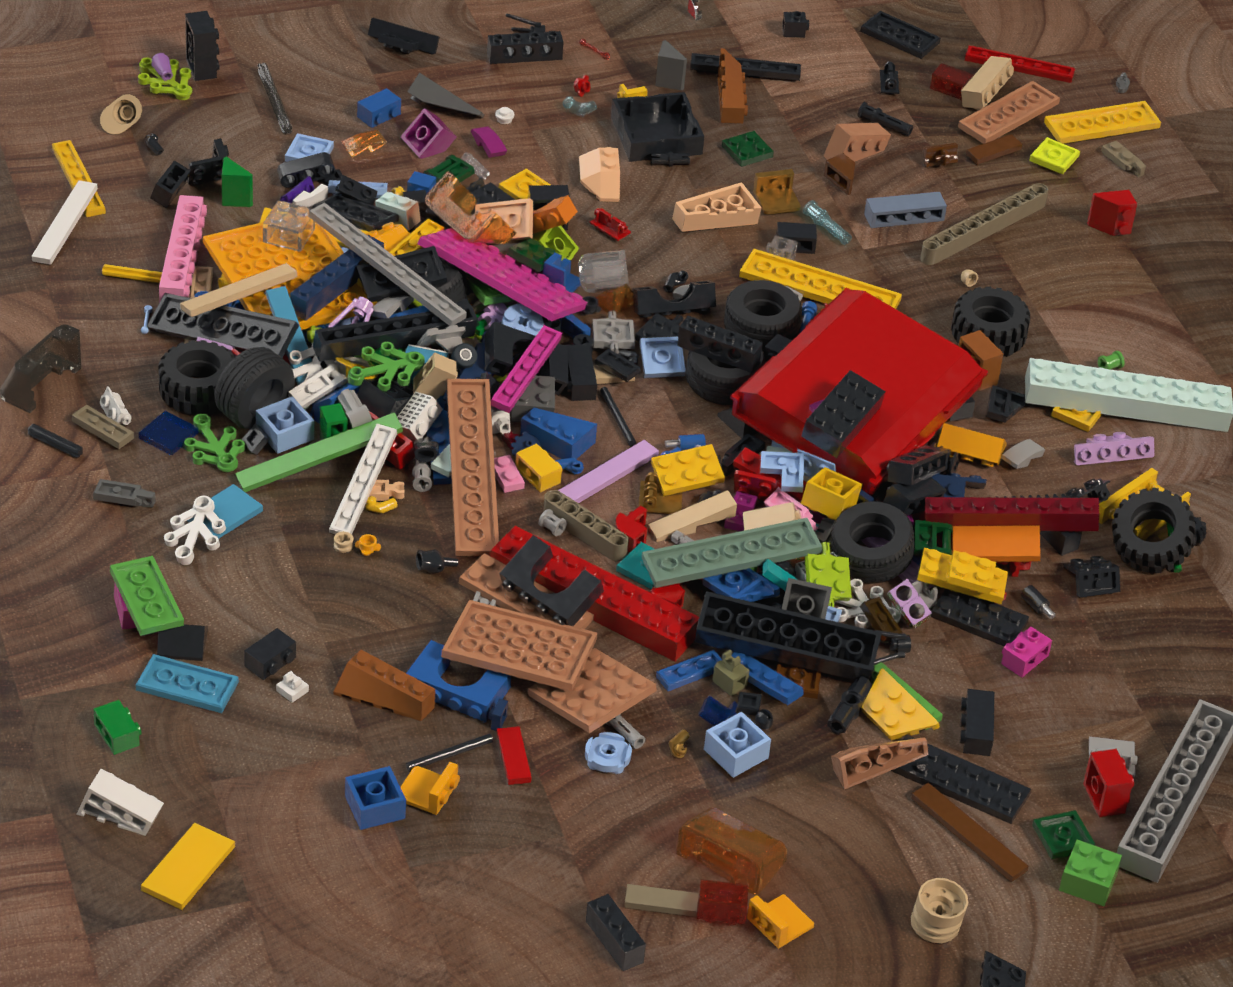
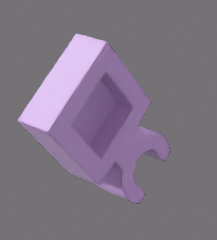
(493, 313)

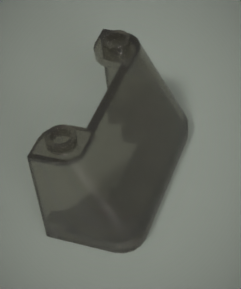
(54, 353)

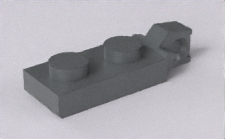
(123, 493)

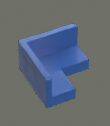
(559, 272)

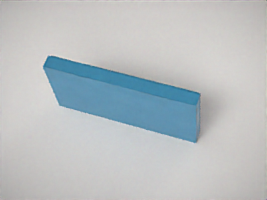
(187, 683)

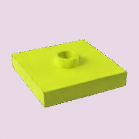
(1054, 155)

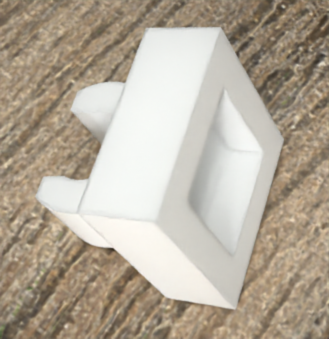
(292, 687)

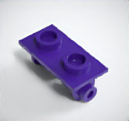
(305, 185)

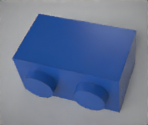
(379, 108)

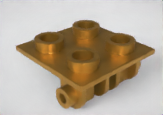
(653, 499)

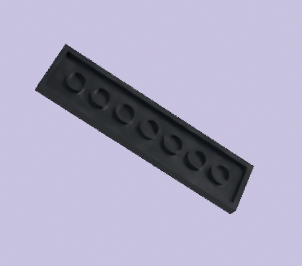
(224, 325)

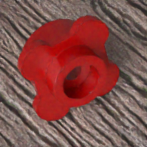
(582, 85)

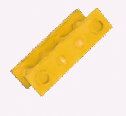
(1144, 481)

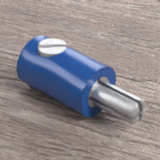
(687, 442)

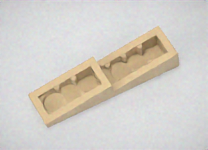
(707, 511)

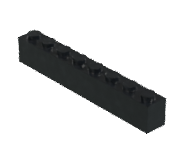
(400, 331)

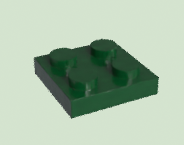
(747, 148)
(531, 254)
(1061, 832)

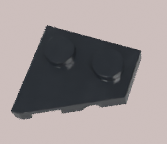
(1004, 404)

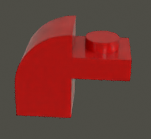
(633, 526)

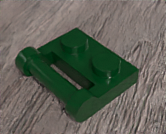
(453, 164)
(926, 536)

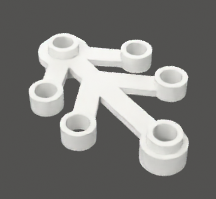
(311, 368)
(202, 507)
(861, 596)

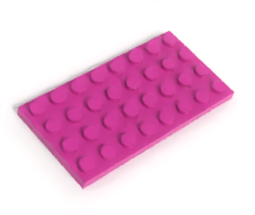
(505, 274)

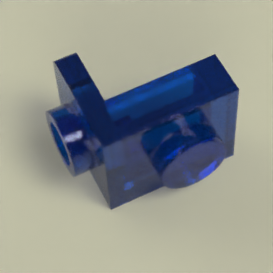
(716, 712)

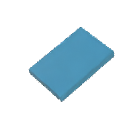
(233, 508)

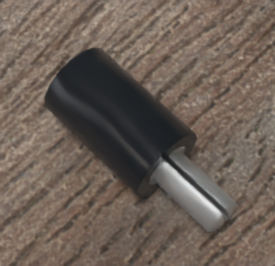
(1037, 601)

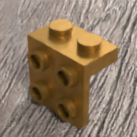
(775, 191)

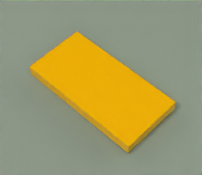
(188, 866)

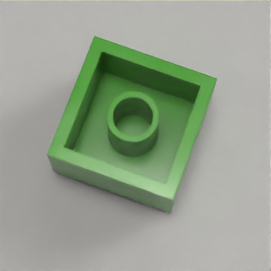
(1090, 872)

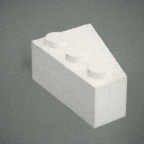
(121, 803)

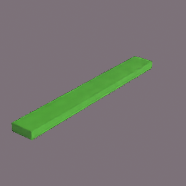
(313, 454)

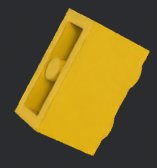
(538, 467)

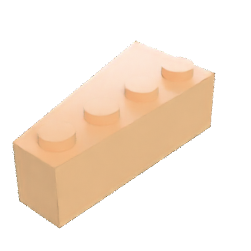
(717, 209)

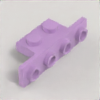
(1113, 448)

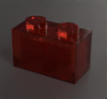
(949, 80)

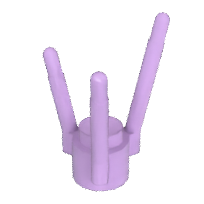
(362, 308)

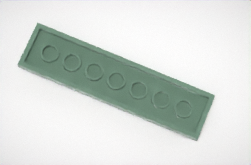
(731, 552)

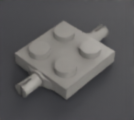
(613, 333)

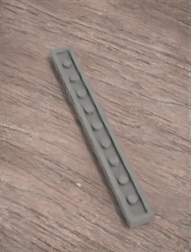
(387, 264)

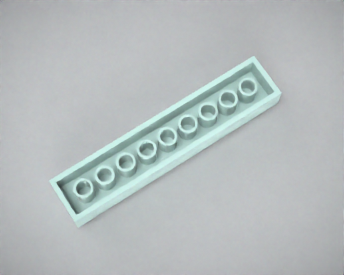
(1128, 394)

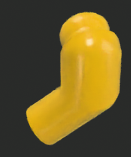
(380, 507)

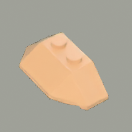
(601, 173)

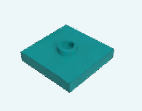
(634, 567)

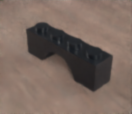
(699, 296)

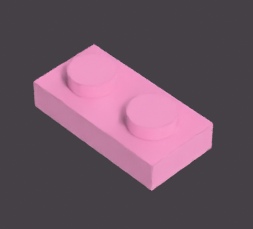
(508, 474)

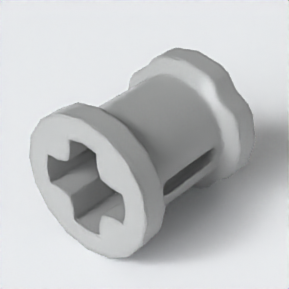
(552, 522)

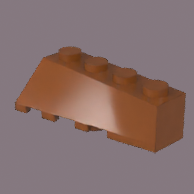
(731, 89)
(385, 687)

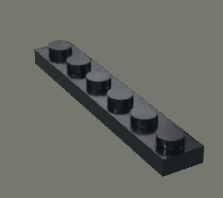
(751, 67)

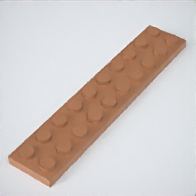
(472, 466)

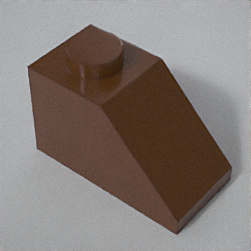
(840, 172)

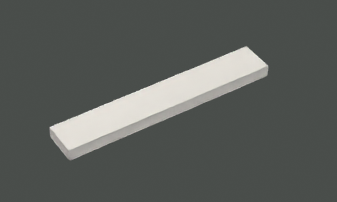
(64, 222)
(363, 479)

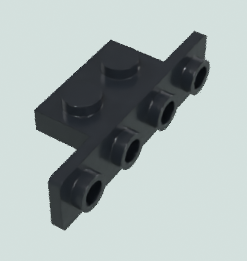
(402, 37)

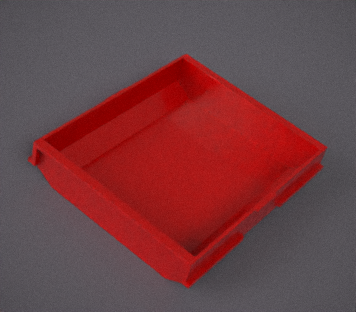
(857, 332)

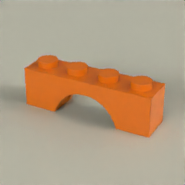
(553, 214)

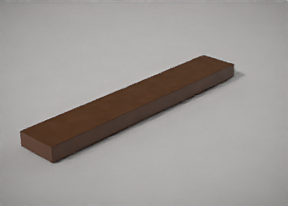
(970, 832)

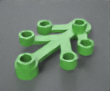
(412, 361)
(225, 461)

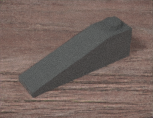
(433, 94)

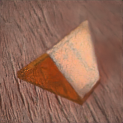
(616, 299)

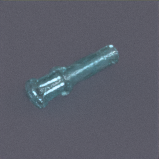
(822, 218)

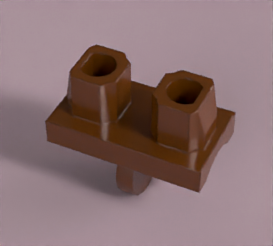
(940, 154)

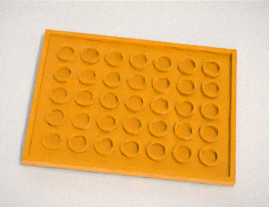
(244, 254)

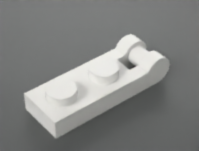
(318, 386)

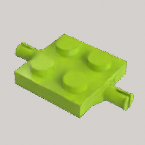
(830, 572)

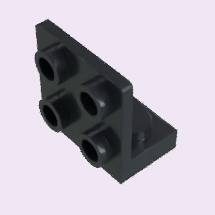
(1094, 576)

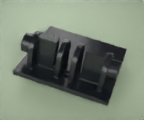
(1092, 488)
(1000, 973)

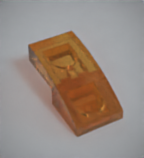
(362, 141)

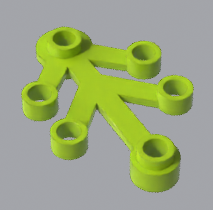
(181, 91)

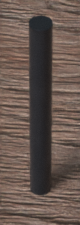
(618, 416)
(449, 752)

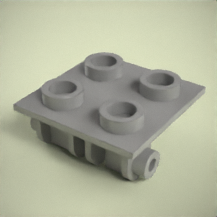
(1125, 748)

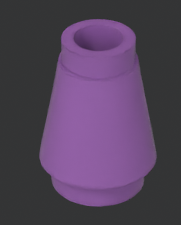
(162, 65)

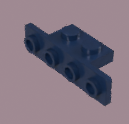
(956, 484)

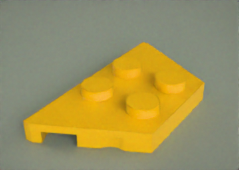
(895, 709)

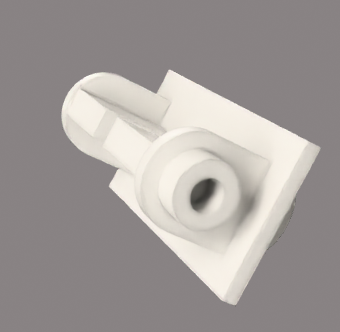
(114, 407)

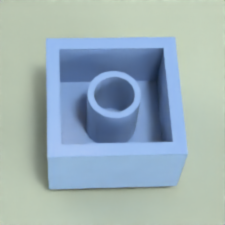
(285, 424)
(737, 744)

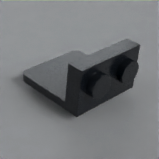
(209, 168)

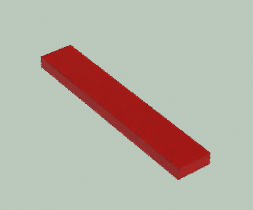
(1023, 64)

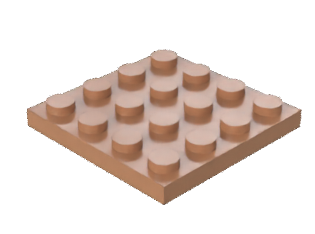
(599, 694)

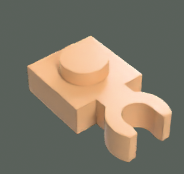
(383, 490)

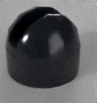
(764, 719)

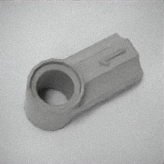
(355, 412)

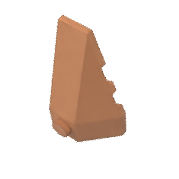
(869, 761)

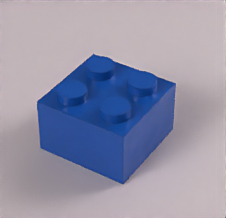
(375, 797)

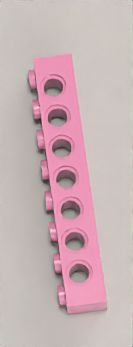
(183, 246)

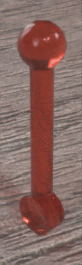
(606, 56)

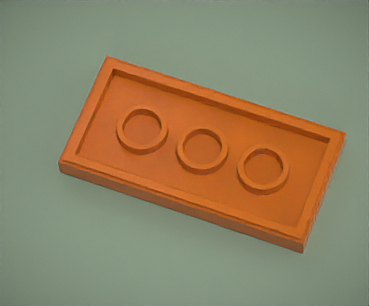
(999, 542)

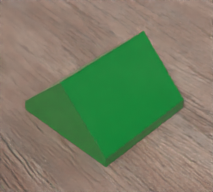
(236, 185)

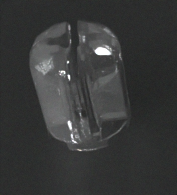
(602, 270)

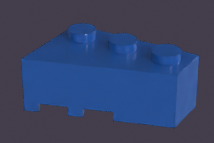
(559, 433)

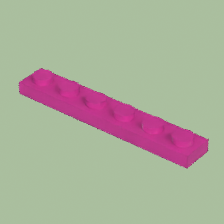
(526, 369)

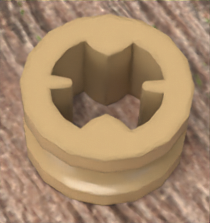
(343, 542)

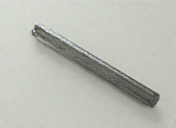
(274, 98)

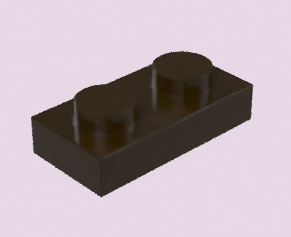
(880, 617)

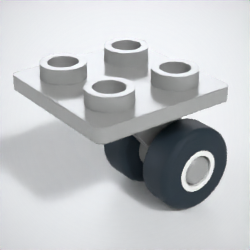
(451, 341)

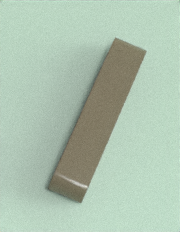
(587, 526)

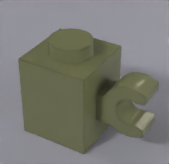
(730, 674)

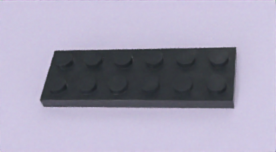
(967, 783)

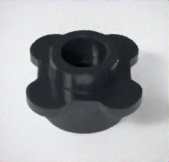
(592, 305)

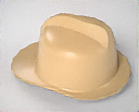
(121, 114)

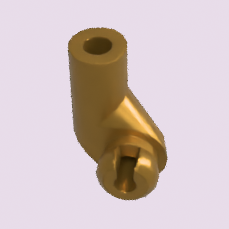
(677, 742)

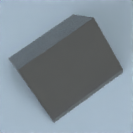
(670, 68)

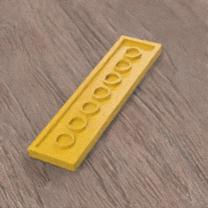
(808, 280)

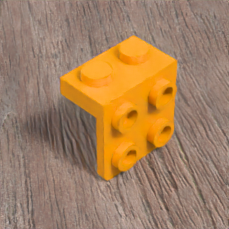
(429, 789)

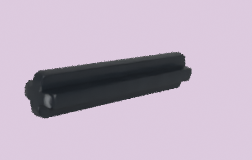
(55, 440)

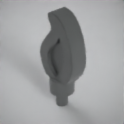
(1122, 83)

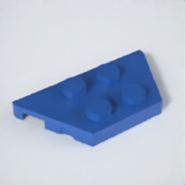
(742, 585)

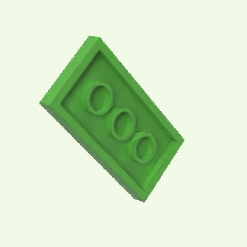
(146, 595)

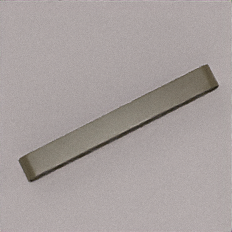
(984, 224)

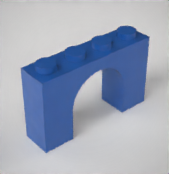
(472, 699)

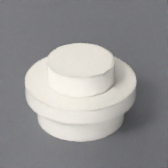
(504, 115)

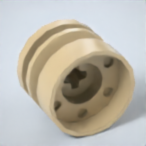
(939, 910)

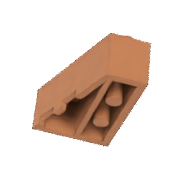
(857, 140)

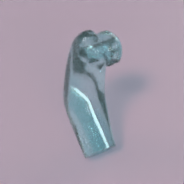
(577, 107)

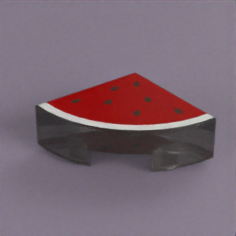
(693, 9)

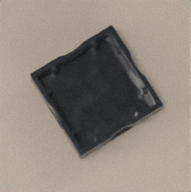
(656, 125)

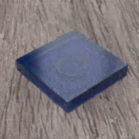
(168, 432)

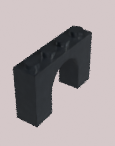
(503, 340)
(564, 606)

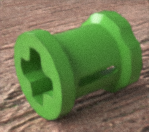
(1112, 361)

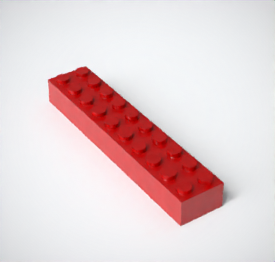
(620, 607)

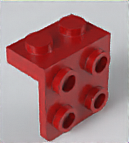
(754, 484)

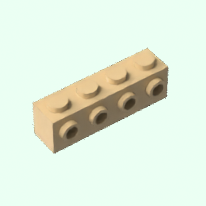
(987, 82)

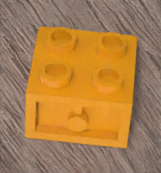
(779, 919)

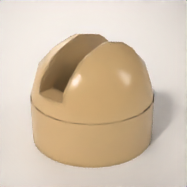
(969, 277)

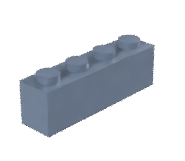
(905, 209)

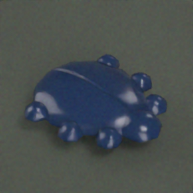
(523, 442)

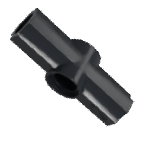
(849, 705)

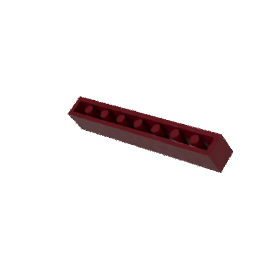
(1048, 513)

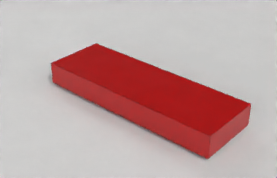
(513, 755)

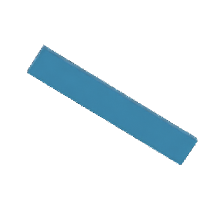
(282, 307)

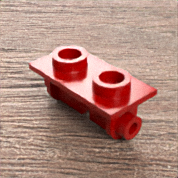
(611, 226)

